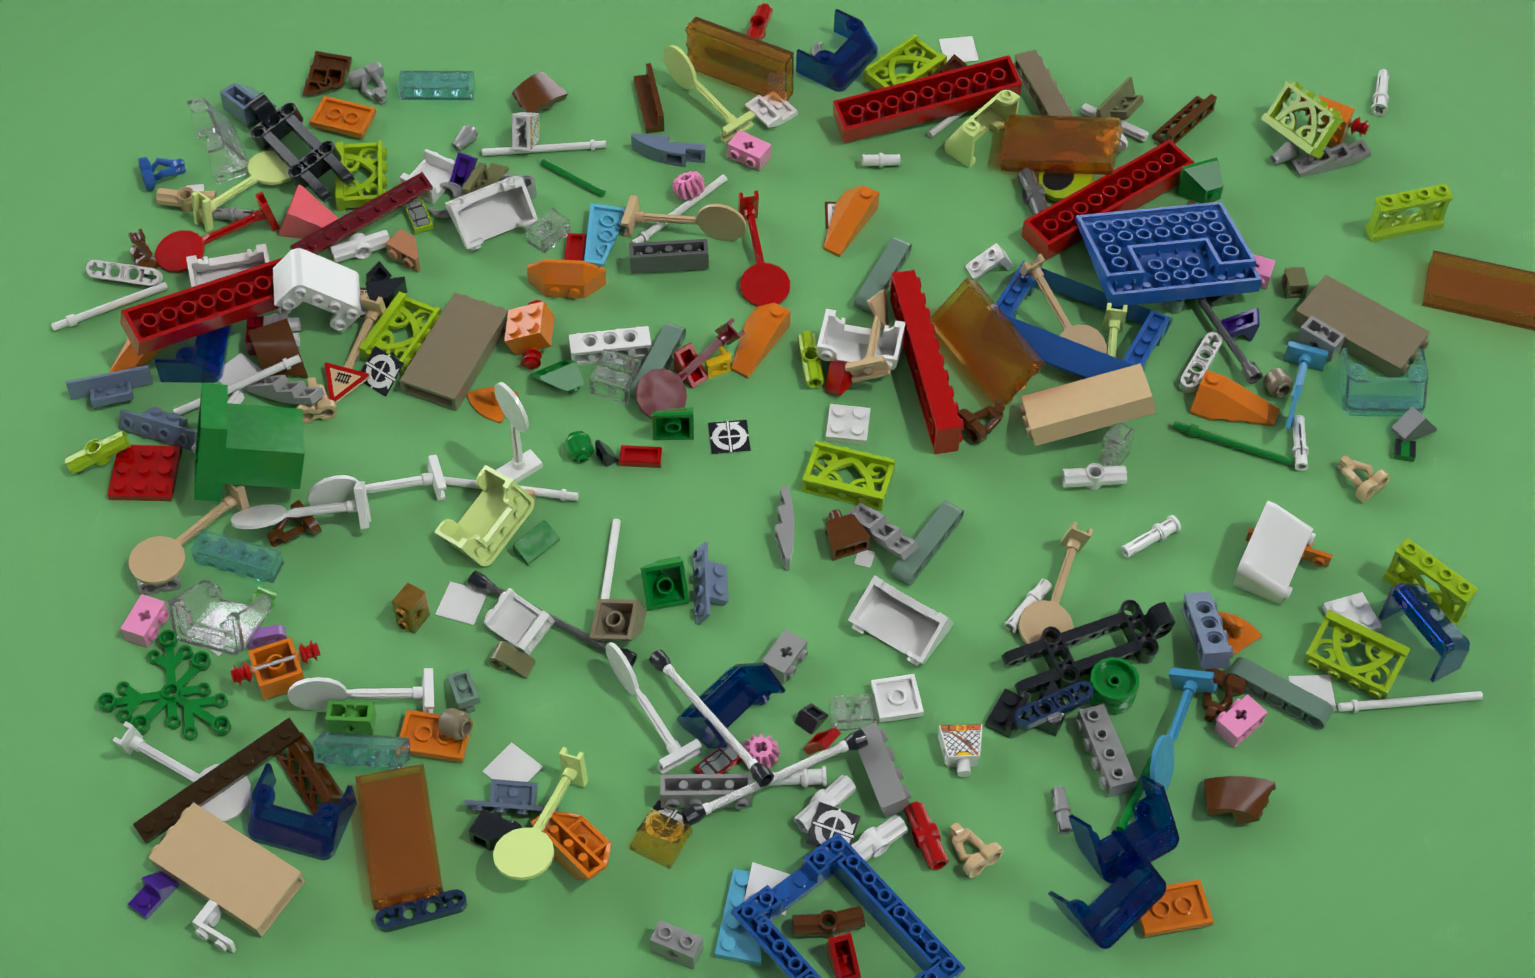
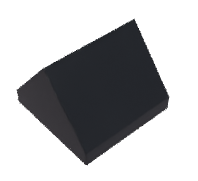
(377, 273)

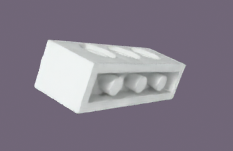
(588, 347)

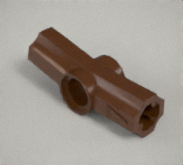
(843, 921)

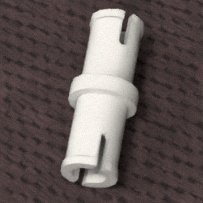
(881, 160)

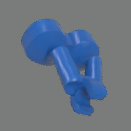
(176, 167)

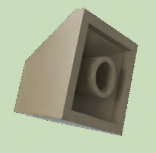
(617, 620)

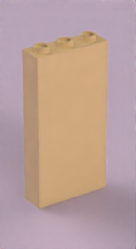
(1087, 405)
(227, 869)

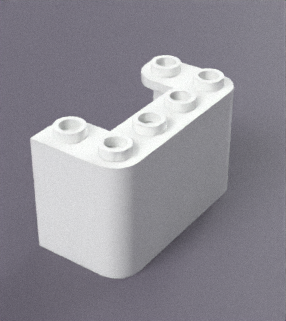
(318, 282)

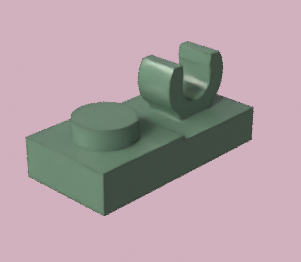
(464, 690)

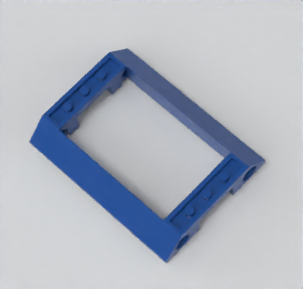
(1070, 355)
(885, 906)

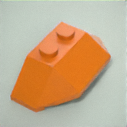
(566, 278)
(577, 844)

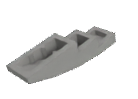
(1332, 158)
(281, 390)
(785, 529)
(884, 532)

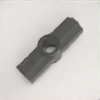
(1032, 192)

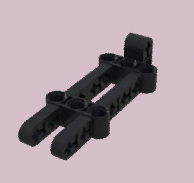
(305, 172)
(1153, 626)

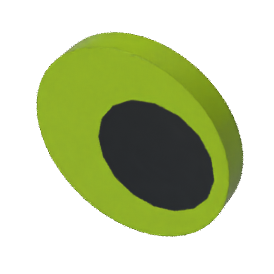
(1061, 185)

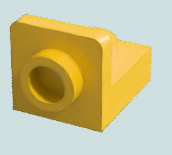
(718, 365)

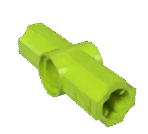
(810, 360)
(97, 452)

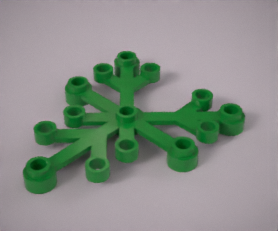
(134, 699)

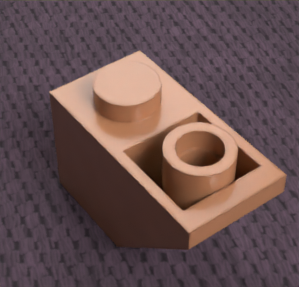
(404, 249)

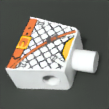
(525, 127)
(960, 746)

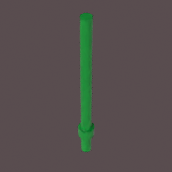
(1194, 430)

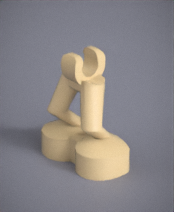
(323, 409)
(1365, 489)
(975, 862)

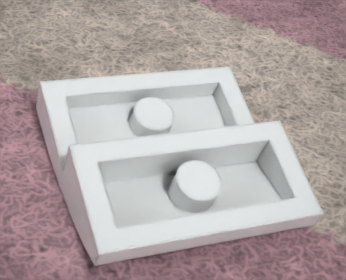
(770, 111)

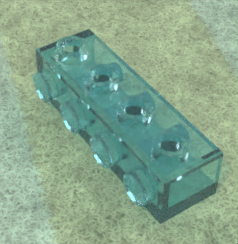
(436, 85)
(237, 556)
(361, 750)

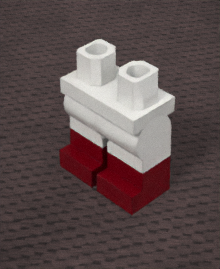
(259, 321)

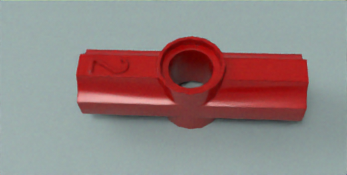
(760, 21)
(926, 835)

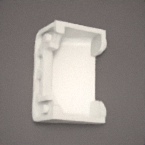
(491, 211)
(218, 267)
(850, 343)
(1273, 554)
(900, 621)

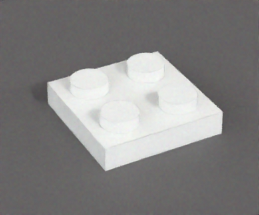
(848, 424)
(1356, 609)
(897, 698)

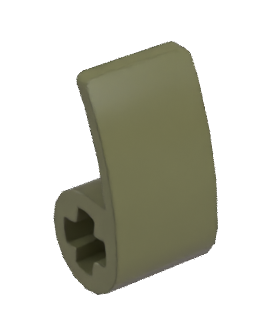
(511, 656)

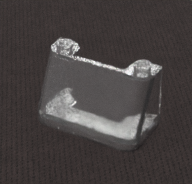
(223, 143)
(210, 622)

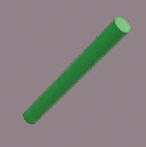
(572, 177)
(1135, 797)

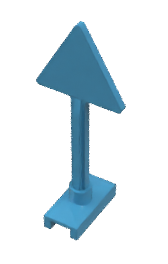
(1305, 357)

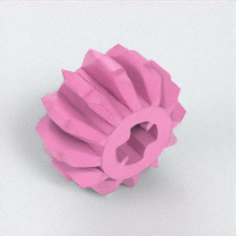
(688, 185)
(763, 749)

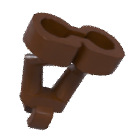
(141, 252)
(975, 429)
(308, 525)
(1230, 684)

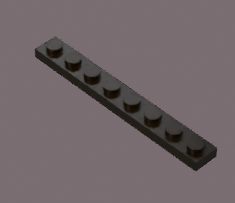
(218, 779)

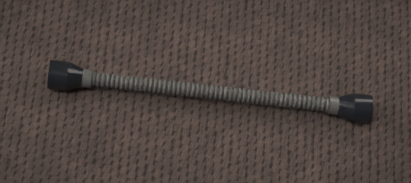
(482, 583)

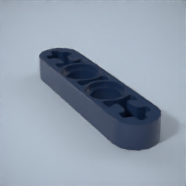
(1055, 708)
(422, 914)

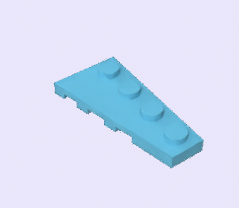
(602, 232)
(733, 940)

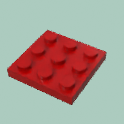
(145, 473)

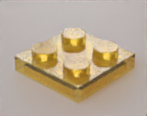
(661, 839)

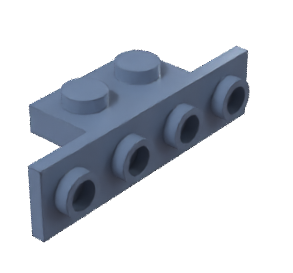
(110, 387)
(159, 426)
(709, 583)
(510, 794)

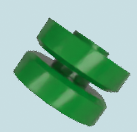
(1114, 684)

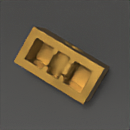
(410, 608)

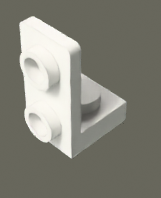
(987, 260)
(208, 918)

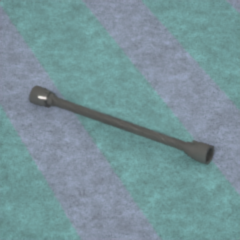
(1249, 370)

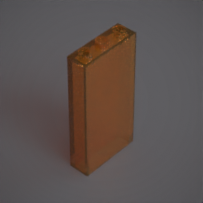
(740, 59)
(1060, 144)
(1480, 290)
(986, 342)
(399, 836)

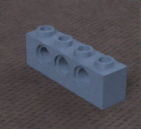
(1207, 630)

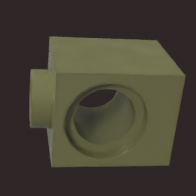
(1295, 282)

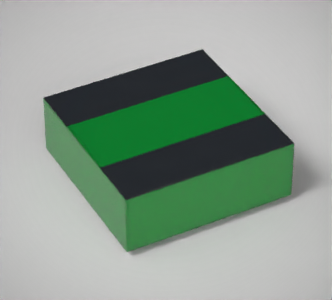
(1404, 450)

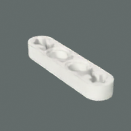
(124, 272)
(1198, 361)

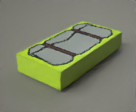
(418, 216)

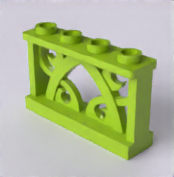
(903, 54)
(1278, 119)
(345, 195)
(1433, 205)
(388, 321)
(850, 493)
(1413, 561)
(1344, 626)

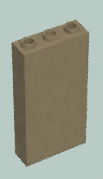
(1371, 330)
(454, 351)

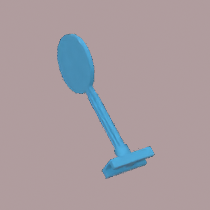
(1163, 753)

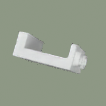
(437, 170)
(518, 621)

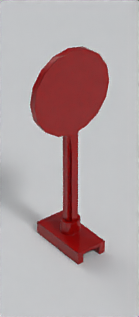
(175, 247)
(764, 281)

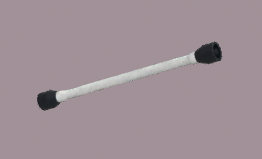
(759, 772)
(695, 813)

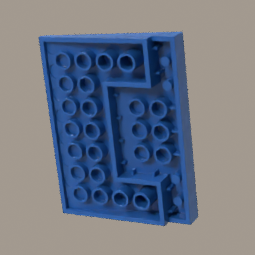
(1168, 254)

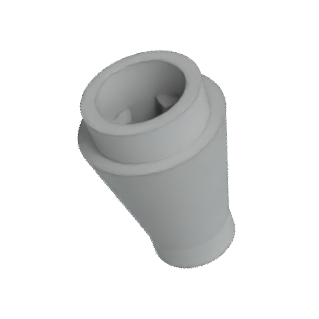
(465, 137)
(1286, 152)

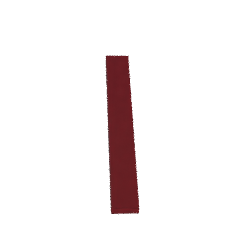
(365, 215)

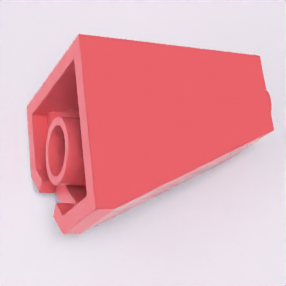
(305, 215)

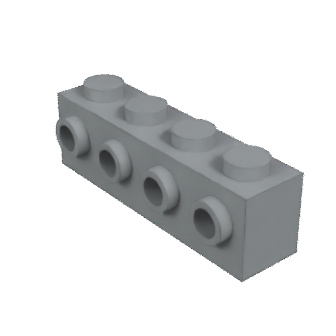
(1105, 751)
(882, 773)
(696, 789)

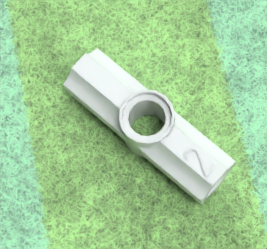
(359, 246)
(1085, 476)
(833, 796)
(877, 840)

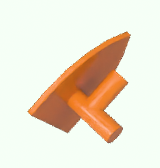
(486, 404)
(1239, 632)

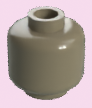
(1278, 383)
(455, 724)

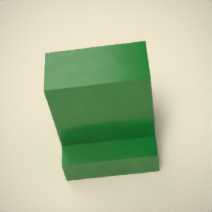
(245, 445)

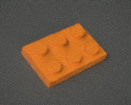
(343, 117)
(427, 740)
(1179, 909)

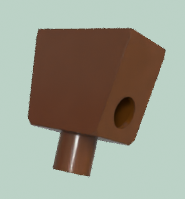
(845, 535)

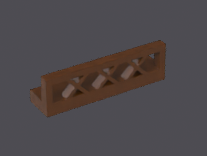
(649, 101)
(1190, 121)
(320, 779)

